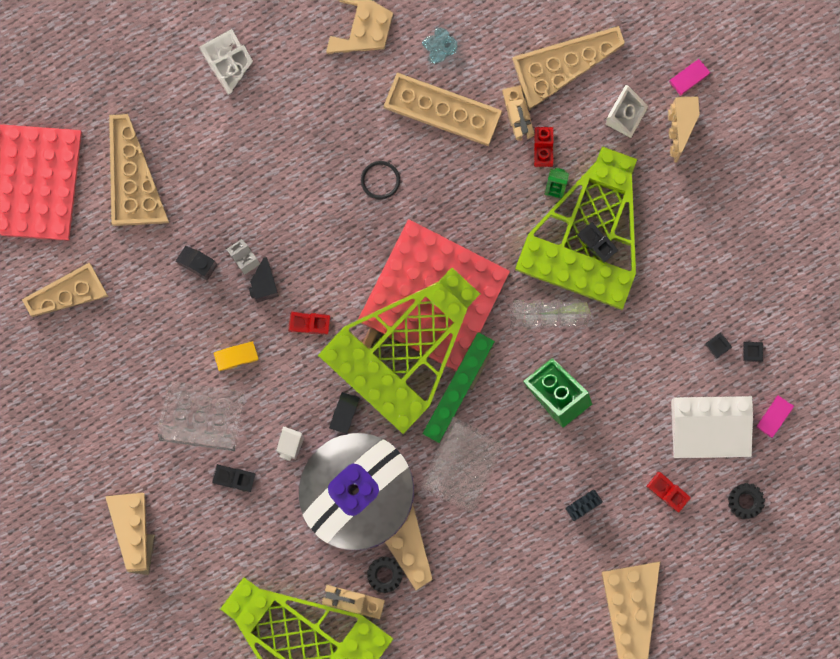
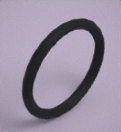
(379, 196)

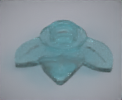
(436, 44)

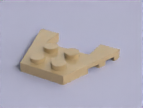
(368, 29)

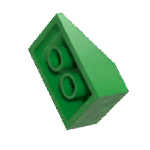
(558, 392)

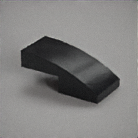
(597, 242)
(344, 413)
(233, 478)

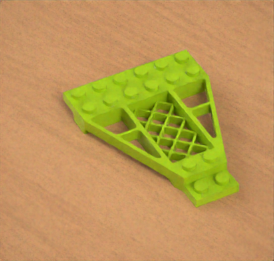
(579, 271)
(374, 378)
(250, 604)

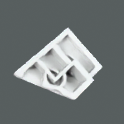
(226, 64)

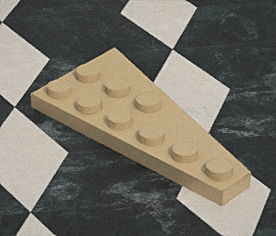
(553, 67)
(132, 186)
(409, 551)
(631, 607)

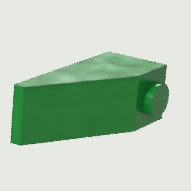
(556, 183)

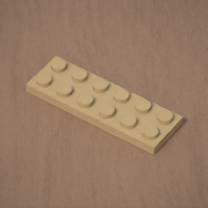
(442, 109)

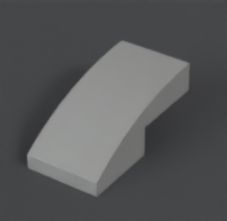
(243, 256)

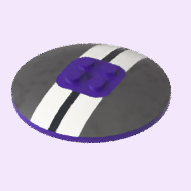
(382, 498)

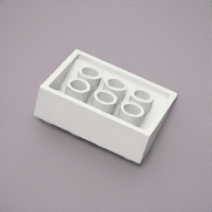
(712, 427)

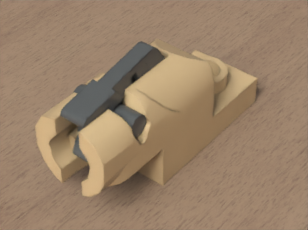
(518, 112)
(353, 602)

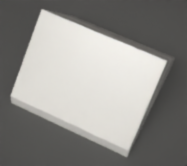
(627, 112)

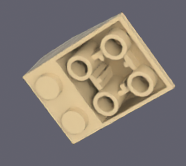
(683, 115)

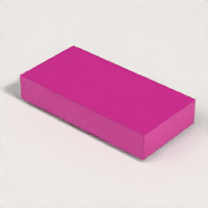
(689, 77)
(774, 416)

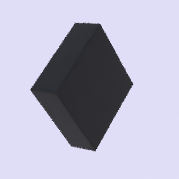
(718, 345)
(753, 351)

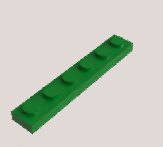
(458, 387)

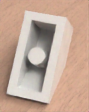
(289, 443)

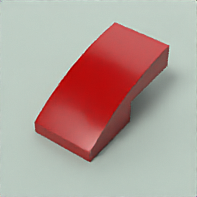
(309, 323)
(668, 492)

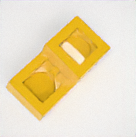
(235, 356)

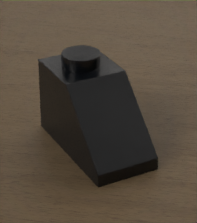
(196, 262)
(263, 283)

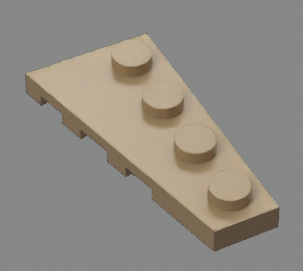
(68, 291)
(129, 521)

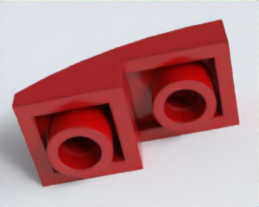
(543, 146)

